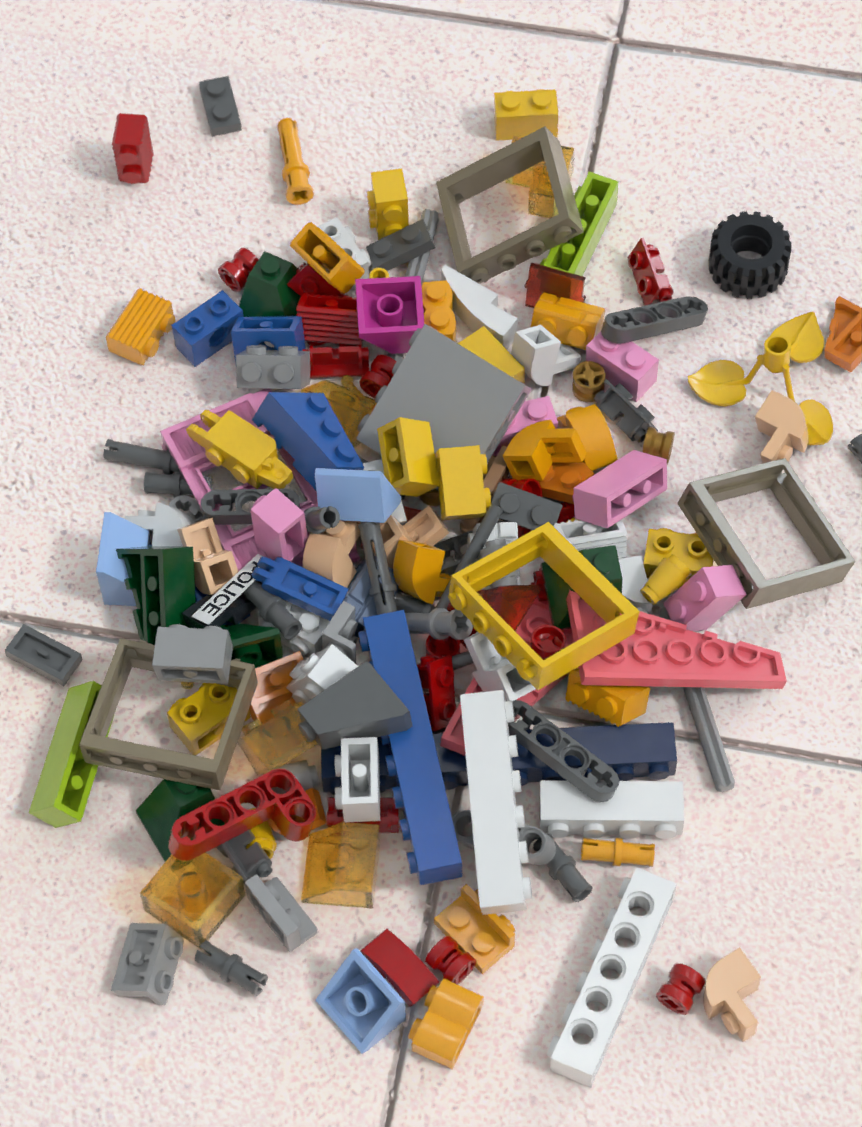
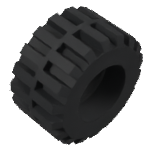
(752, 234)

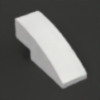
(479, 307)

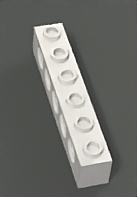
(584, 1061)

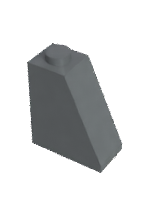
(353, 708)

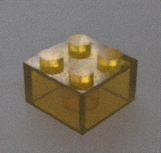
(193, 896)

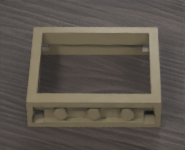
(493, 170)
(727, 549)
(155, 761)

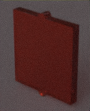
(554, 282)

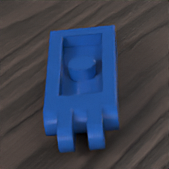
(300, 586)

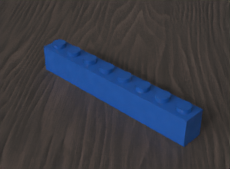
(413, 754)

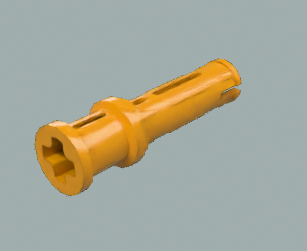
(295, 170)

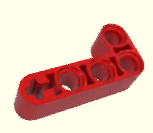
(239, 820)

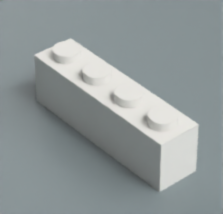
(631, 812)

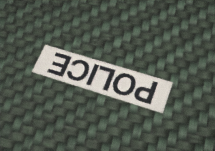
(227, 593)

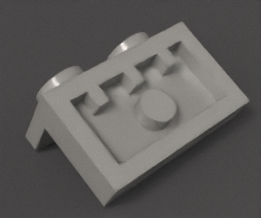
(342, 631)
(280, 911)
(148, 962)

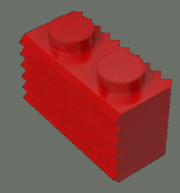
(132, 148)
(329, 320)

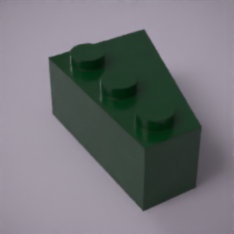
(160, 585)

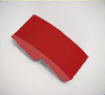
(400, 966)

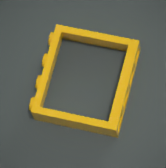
(575, 571)

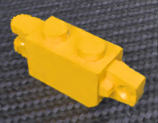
(241, 449)

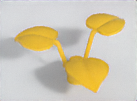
(797, 339)

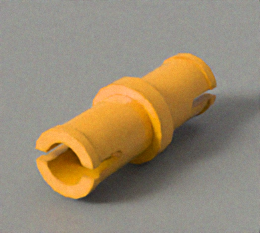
(617, 852)

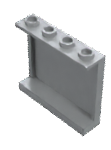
(452, 390)

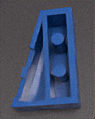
(308, 432)

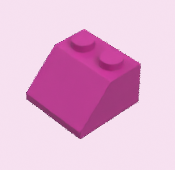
(389, 311)

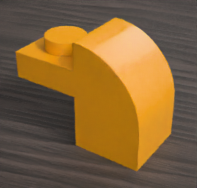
(593, 434)
(539, 446)
(419, 570)

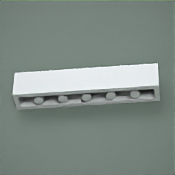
(493, 802)

